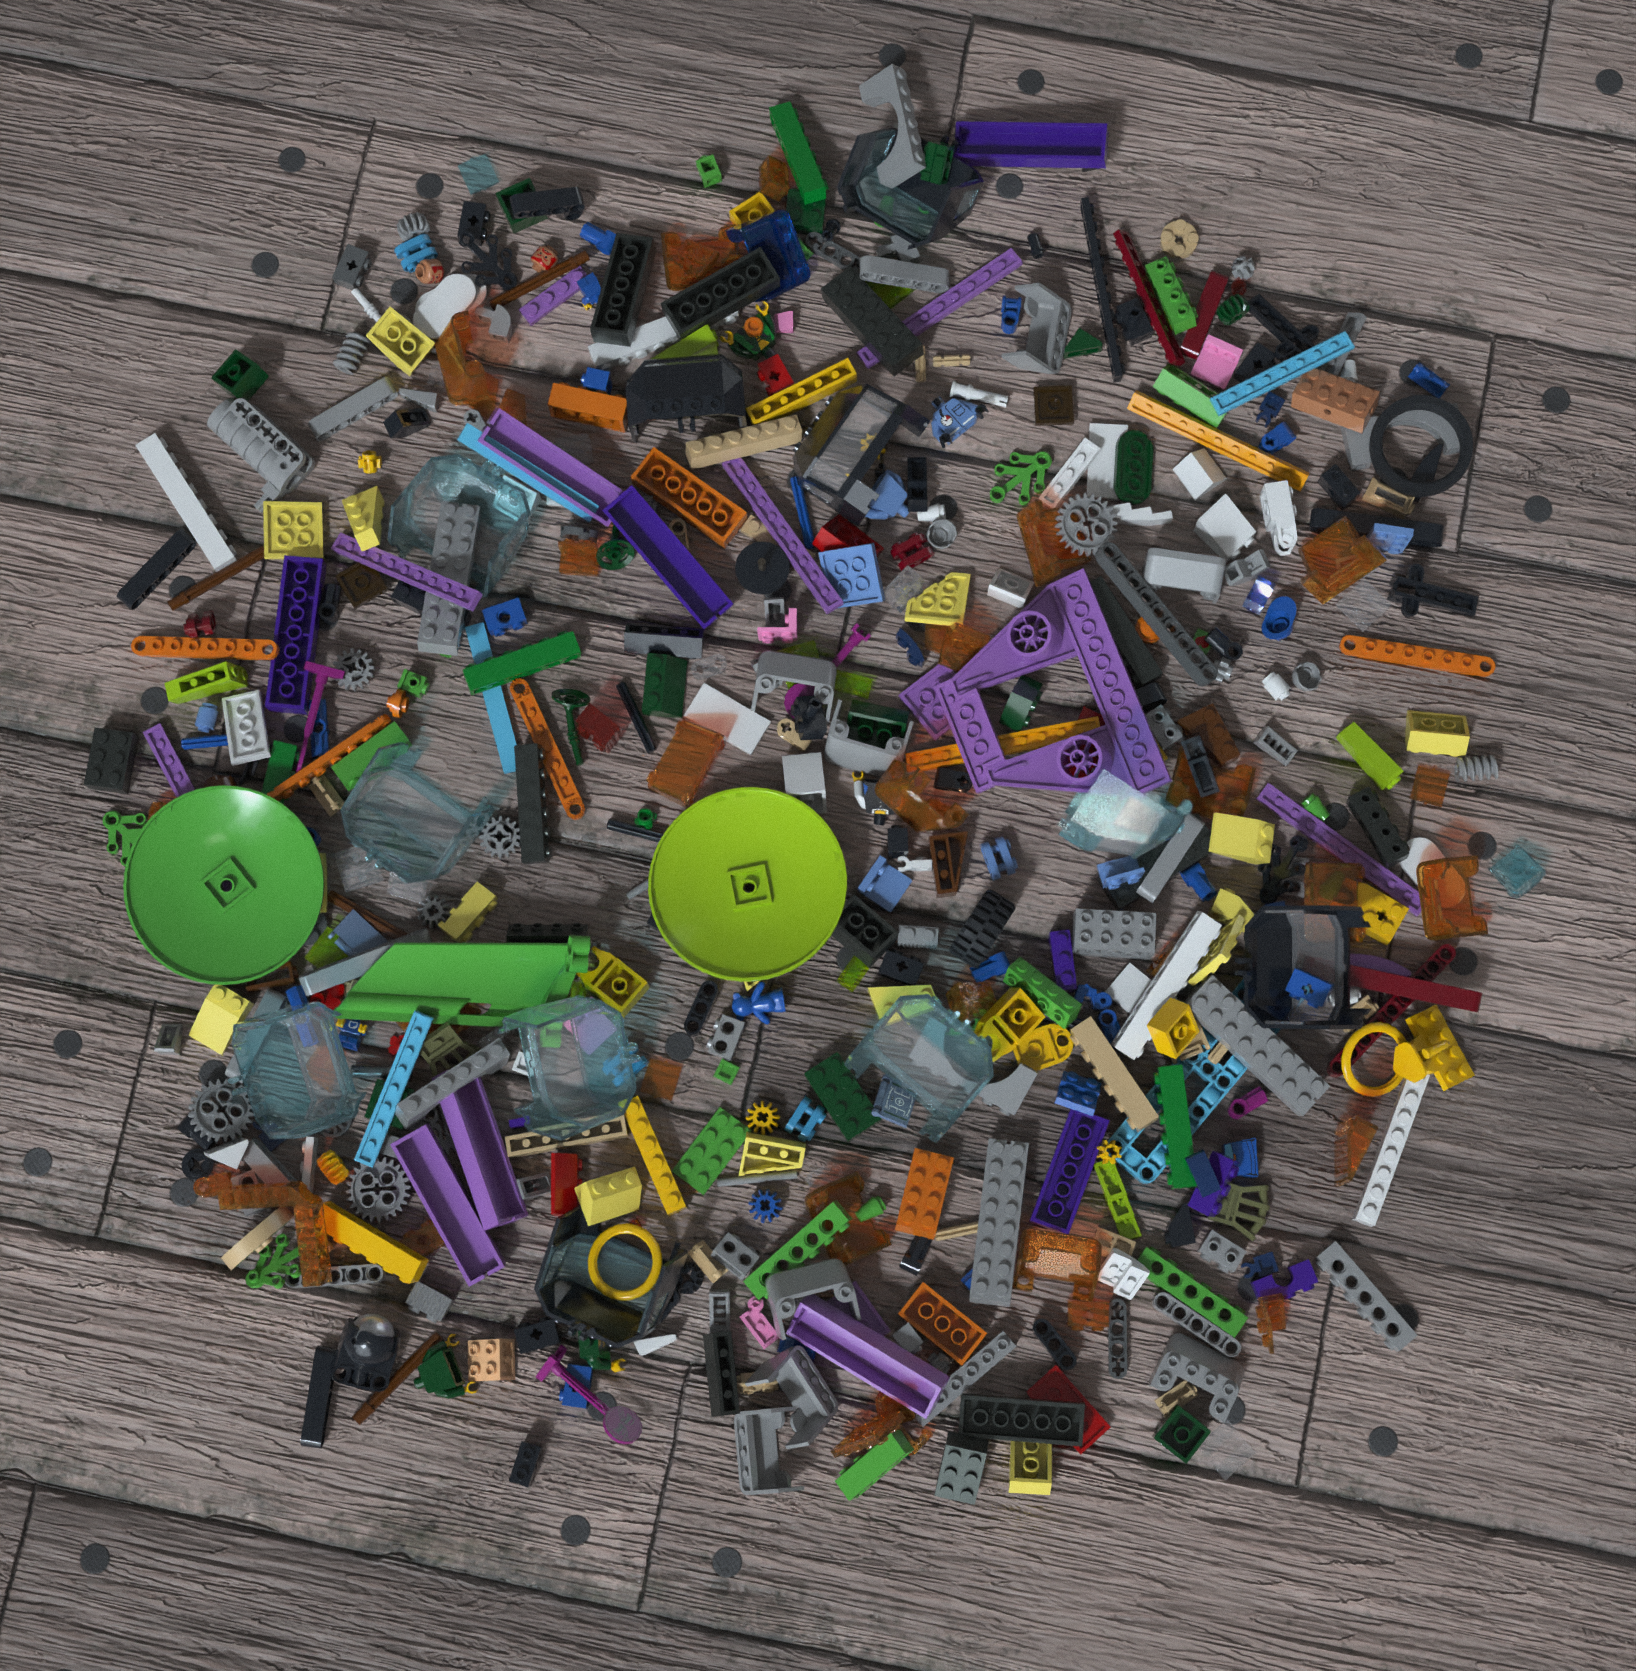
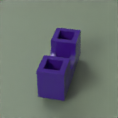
(1063, 960)
(1225, 1170)
(1301, 1277)

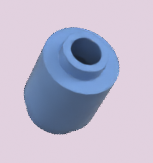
(206, 717)

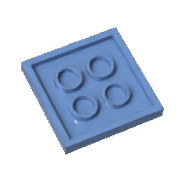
(853, 574)

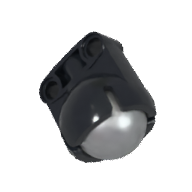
(366, 1352)

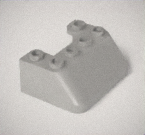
(1202, 1368)

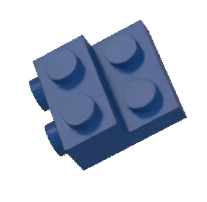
(1078, 1092)

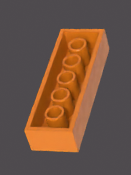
(689, 497)

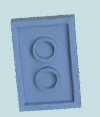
(1390, 538)

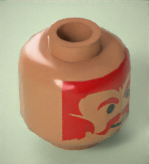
(544, 258)
(429, 271)

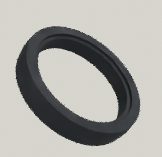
(1439, 407)

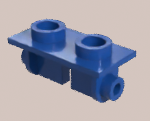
(1428, 380)

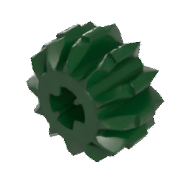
(1232, 309)

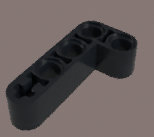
(548, 203)

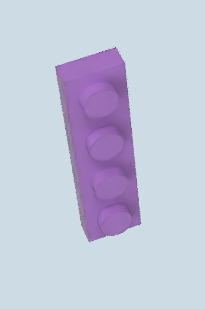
(552, 296)

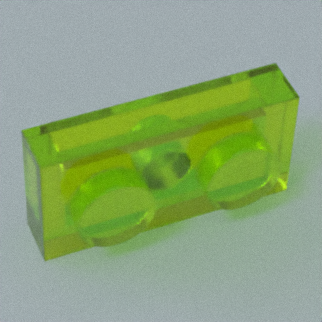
(853, 684)
(852, 974)
(577, 989)

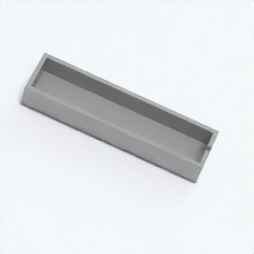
(451, 558)
(1255, 1046)
(999, 1222)

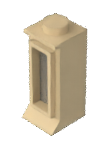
(1388, 499)

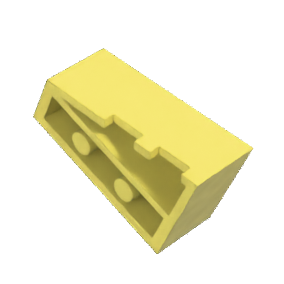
(365, 516)
(469, 913)
(885, 997)
(770, 1153)

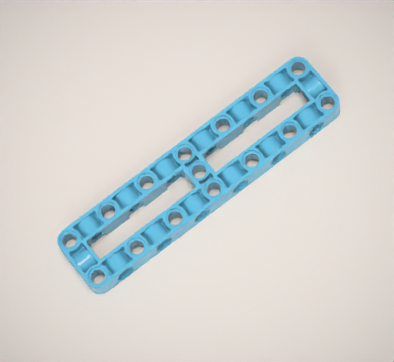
(1208, 1099)

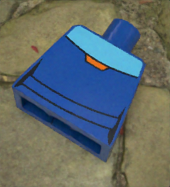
(1246, 1153)

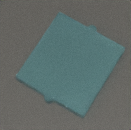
(478, 174)

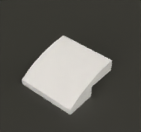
(1123, 1273)

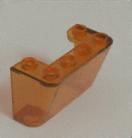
(900, 794)
(1058, 1258)

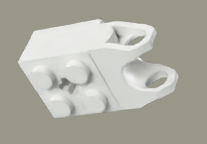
(1279, 515)

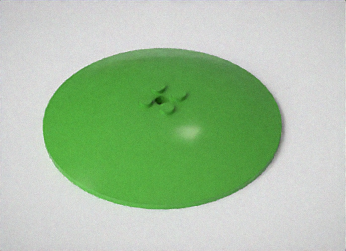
(178, 877)

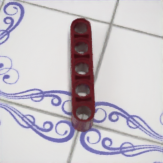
(1205, 310)

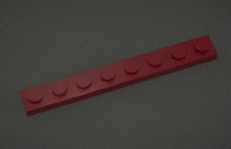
(1149, 298)

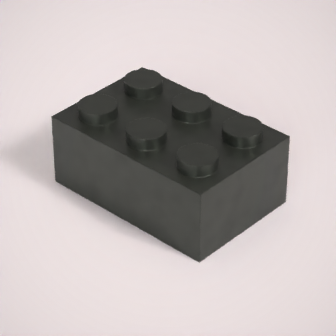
(111, 760)
(864, 932)
(961, 1467)

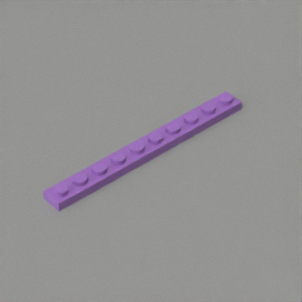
(954, 298)
(783, 534)
(408, 572)
(172, 767)
(1339, 847)

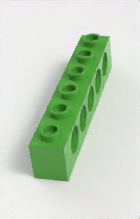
(833, 1212)
(1236, 1314)

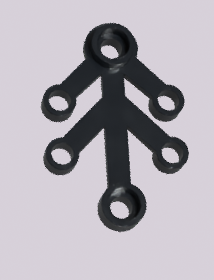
(489, 263)
(1270, 891)

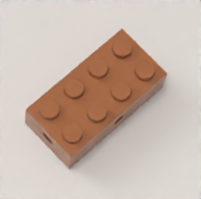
(1335, 399)

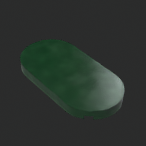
(1133, 467)

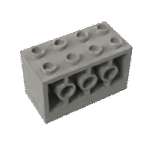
(1113, 934)

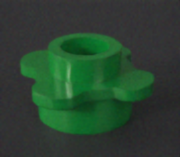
(645, 813)

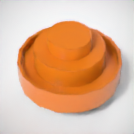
(1145, 632)
(398, 703)

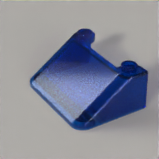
(781, 246)

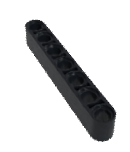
(1424, 533)

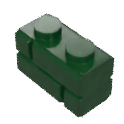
(938, 162)

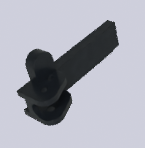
(1282, 329)
(1428, 595)

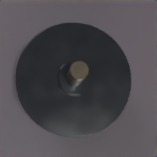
(762, 568)

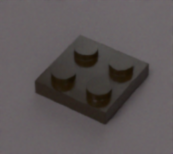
(1053, 405)
(361, 584)

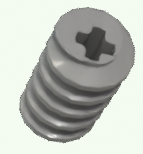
(350, 351)
(1476, 766)

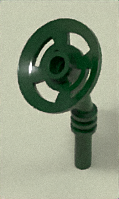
(613, 552)
(570, 701)

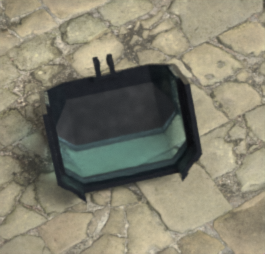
(915, 208)
(574, 1300)

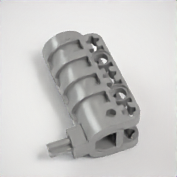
(260, 451)

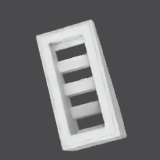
(648, 1345)

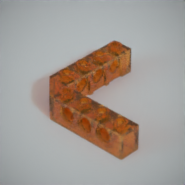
(308, 1221)

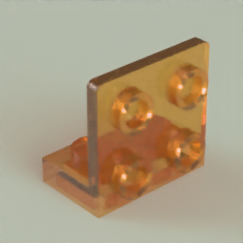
(578, 558)
(960, 646)
(971, 999)
(1272, 1318)

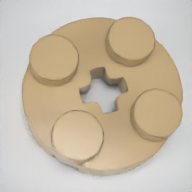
(1179, 249)

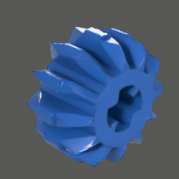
(758, 1206)

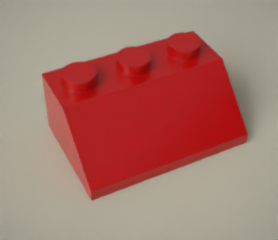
(841, 534)
(564, 1179)

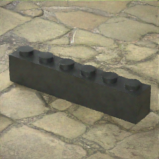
(1130, 645)
(532, 803)

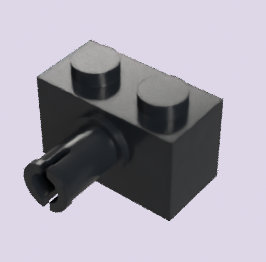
(1133, 322)
(809, 718)

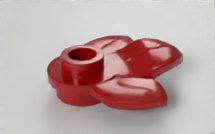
(330, 996)

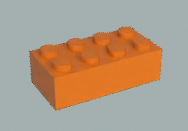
(588, 407)
(924, 1193)
(942, 1323)

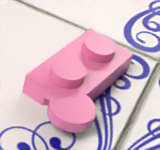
(758, 1324)

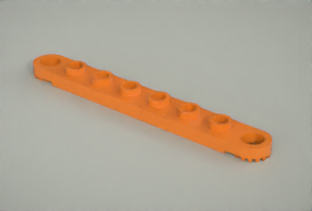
(205, 648)
(1417, 656)
(330, 758)
(553, 761)

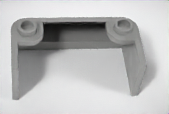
(1046, 332)
(1184, 571)
(796, 669)
(858, 755)
(808, 1280)
(803, 1388)
(758, 1452)

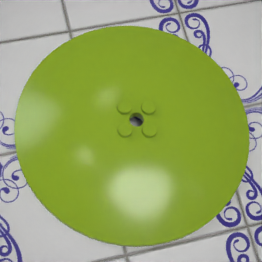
(737, 841)

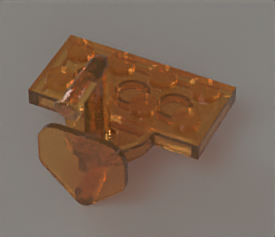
(876, 1431)

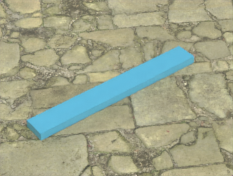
(1281, 373)
(469, 437)
(494, 700)
(393, 1088)

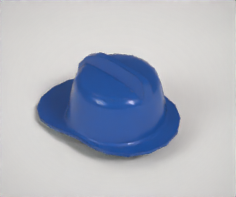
(1279, 618)

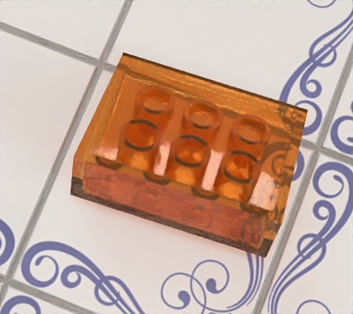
(1350, 1147)

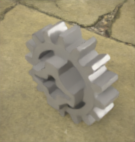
(350, 678)
(492, 838)

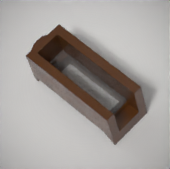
(282, 976)

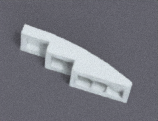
(1139, 516)

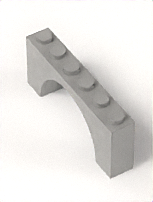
(907, 153)
(1357, 443)
(1009, 1091)
(419, 1104)

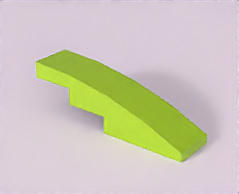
(1117, 1200)

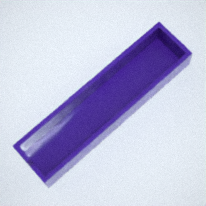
(1032, 144)
(668, 557)

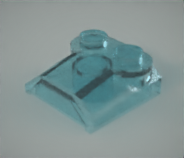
(1517, 872)

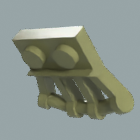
(441, 1043)
(1230, 1209)

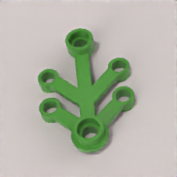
(1023, 475)
(128, 835)
(258, 1276)

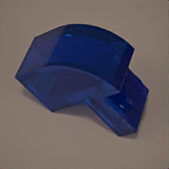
(1259, 595)

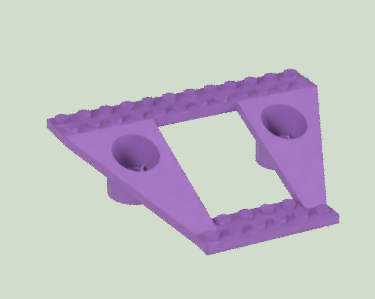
(1074, 629)

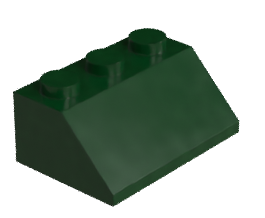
(664, 686)
(875, 723)

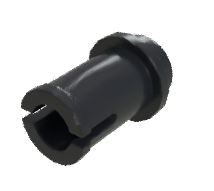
(832, 227)
(1037, 250)

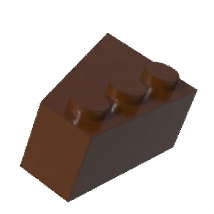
(1214, 734)
(947, 860)

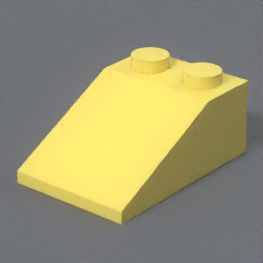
(400, 341)
(1241, 838)
(1227, 906)
(217, 1016)
(1030, 1468)

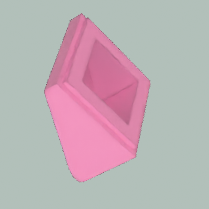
(784, 322)

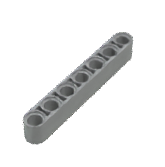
(354, 965)

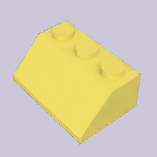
(1436, 733)
(610, 1196)

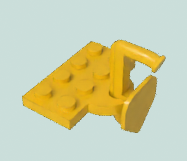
(1431, 1051)

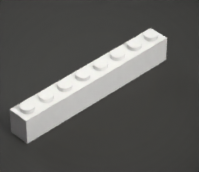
(646, 339)
(186, 503)
(1167, 983)
(1389, 1151)

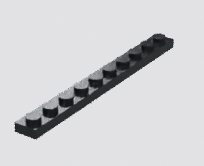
(1103, 296)

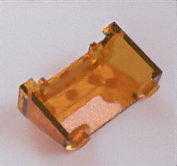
(676, 272)
(463, 380)
(686, 762)
(1233, 786)
(1334, 885)
(1447, 898)
(859, 1238)

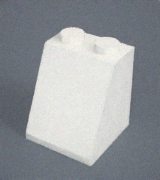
(1225, 529)
(806, 779)

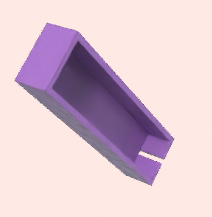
(552, 460)
(483, 1155)
(448, 1204)
(868, 1355)

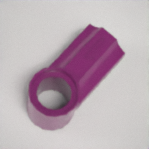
(1248, 1103)

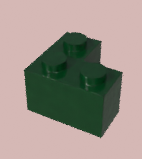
(1020, 702)

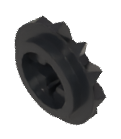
(188, 1164)
(696, 1275)

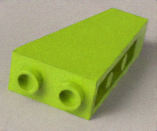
(698, 343)
(206, 682)
(1370, 757)

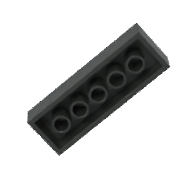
(623, 289)
(721, 293)
(872, 321)
(1126, 894)
(1022, 1419)

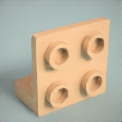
(491, 1359)

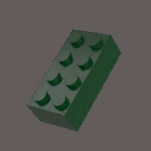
(842, 1097)

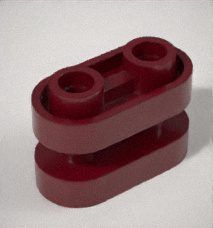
(914, 542)
(195, 624)

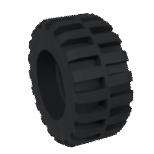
(982, 928)

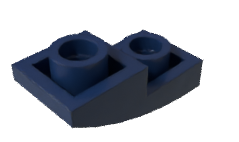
(914, 654)
(1202, 1173)

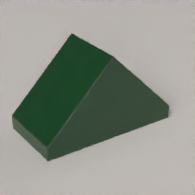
(1082, 344)

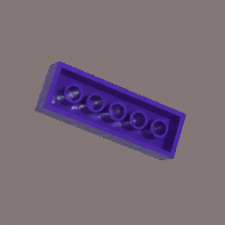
(1069, 1171)

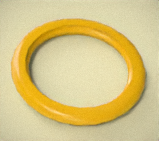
(1347, 1053)
(656, 1262)

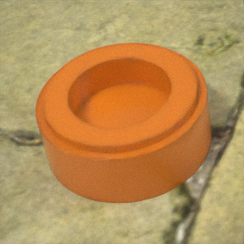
(753, 326)

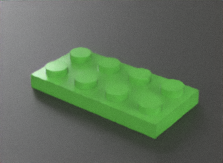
(711, 1151)

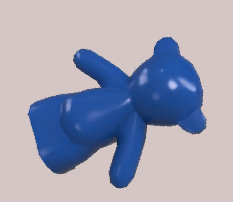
(758, 1003)

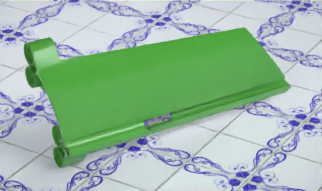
(448, 975)

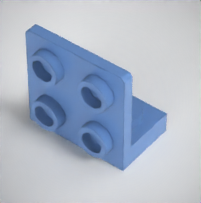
(1119, 871)
(884, 884)

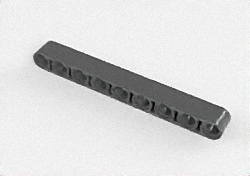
(1165, 617)

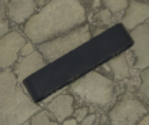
(156, 569)
(318, 1398)

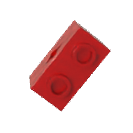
(775, 368)

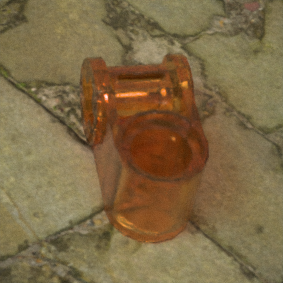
(214, 1183)

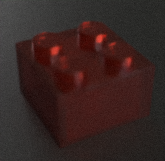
(599, 728)

